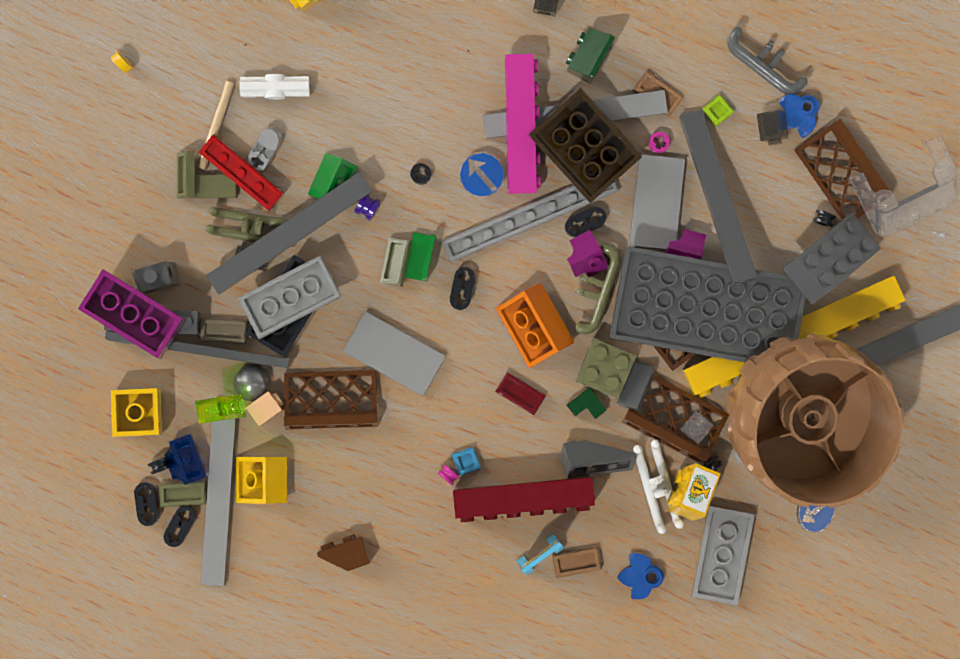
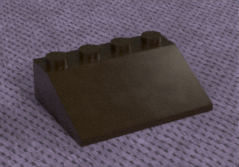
(585, 144)

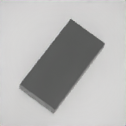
(636, 386)

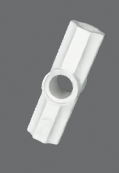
(275, 86)

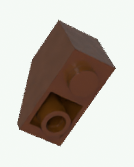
(347, 555)

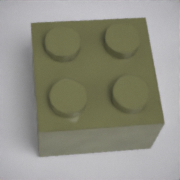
(605, 368)

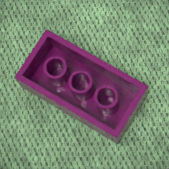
(131, 314)

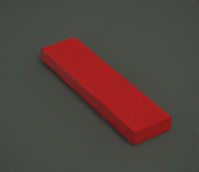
(241, 172)

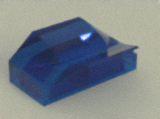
(185, 460)

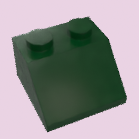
(590, 54)

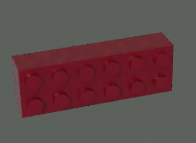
(524, 497)

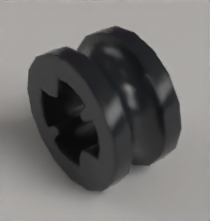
(424, 179)
(824, 218)
(713, 463)
(159, 465)

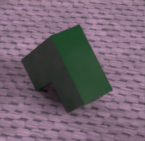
(586, 400)

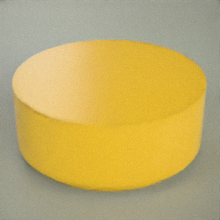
(121, 62)

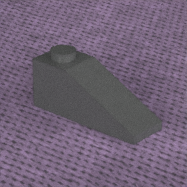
(591, 459)

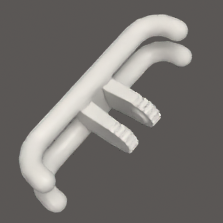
(656, 486)

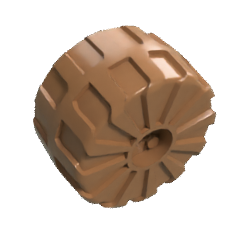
(835, 451)

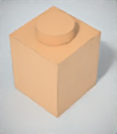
(265, 408)

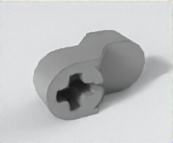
(269, 139)

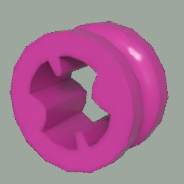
(665, 140)
(448, 474)

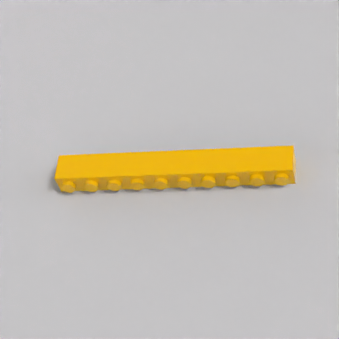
(823, 321)

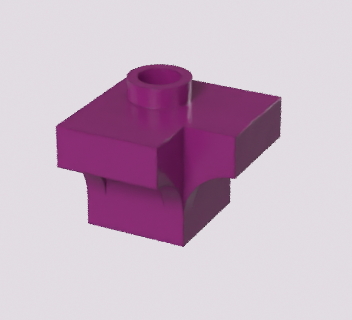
(689, 245)
(586, 256)

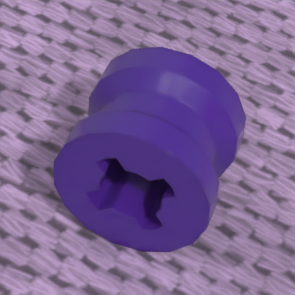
(367, 207)

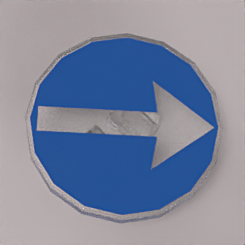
(481, 174)
(814, 517)

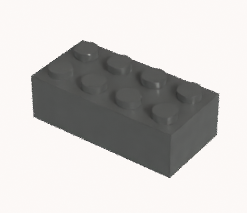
(832, 258)

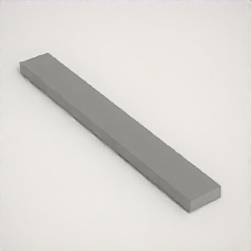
(615, 108)
(518, 221)
(218, 503)

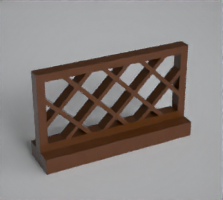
(856, 155)
(327, 419)
(671, 438)

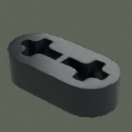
(583, 216)
(456, 287)
(152, 503)
(184, 529)

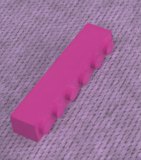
(520, 122)

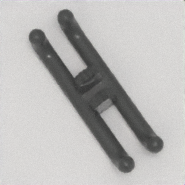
(756, 64)

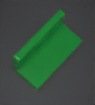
(331, 174)
(420, 256)

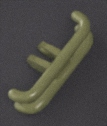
(251, 227)
(603, 297)

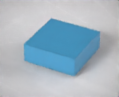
(466, 461)

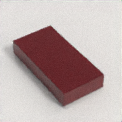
(520, 393)

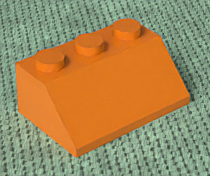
(535, 325)

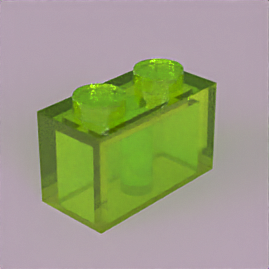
(220, 408)

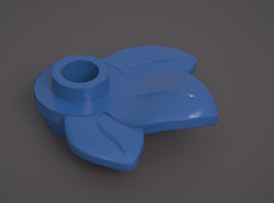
(796, 114)
(637, 576)

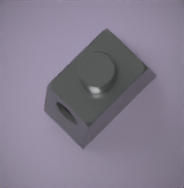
(156, 277)

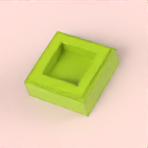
(717, 110)

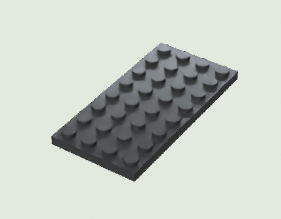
(698, 308)

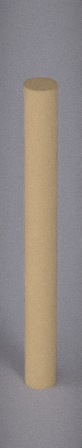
(218, 117)

